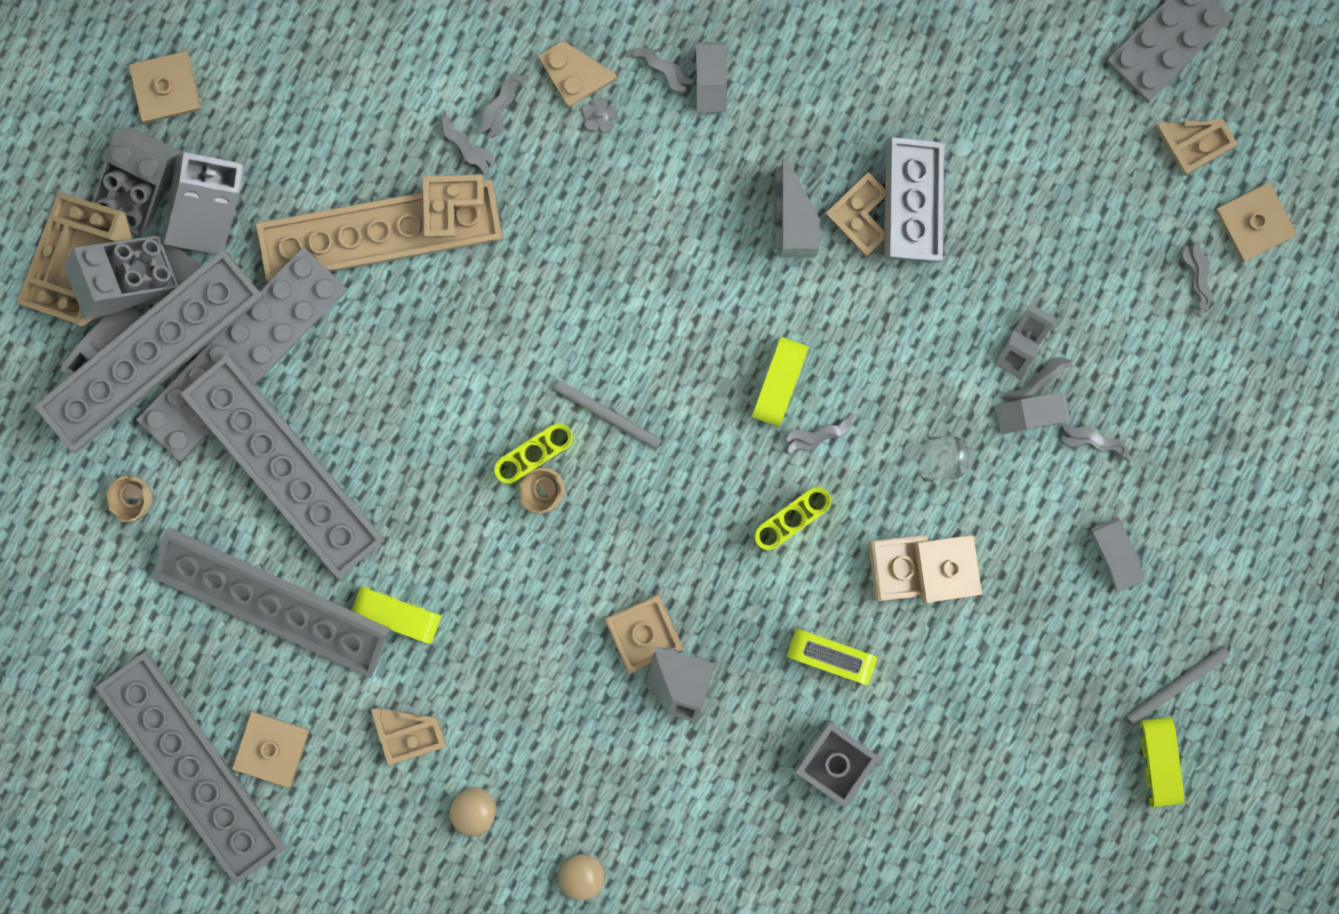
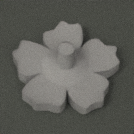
(599, 116)

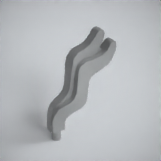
(674, 73)
(493, 112)
(472, 155)
(1199, 266)
(1049, 372)
(1086, 435)
(807, 441)

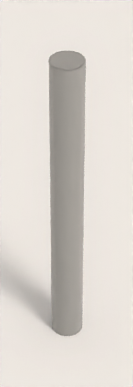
(607, 414)
(1178, 685)

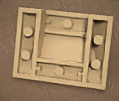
(69, 225)

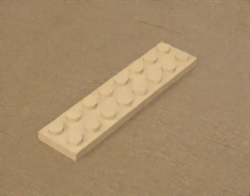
(373, 233)

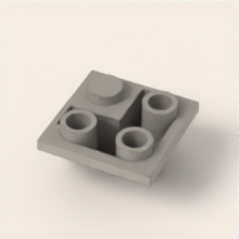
(680, 682)

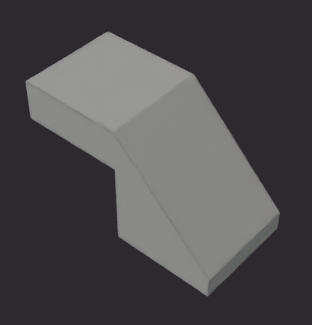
(711, 77)
(1025, 340)
(1032, 413)
(1118, 554)

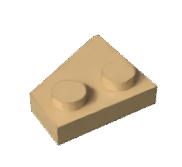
(574, 73)
(1196, 142)
(407, 734)

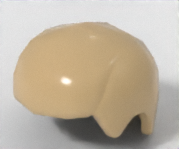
(549, 482)
(130, 487)
(473, 811)
(581, 877)

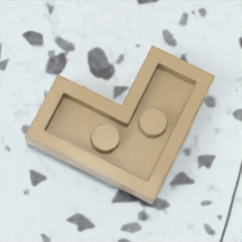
(441, 197)
(853, 216)

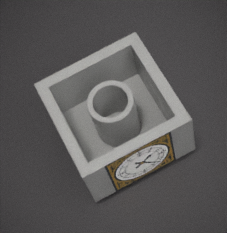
(836, 764)

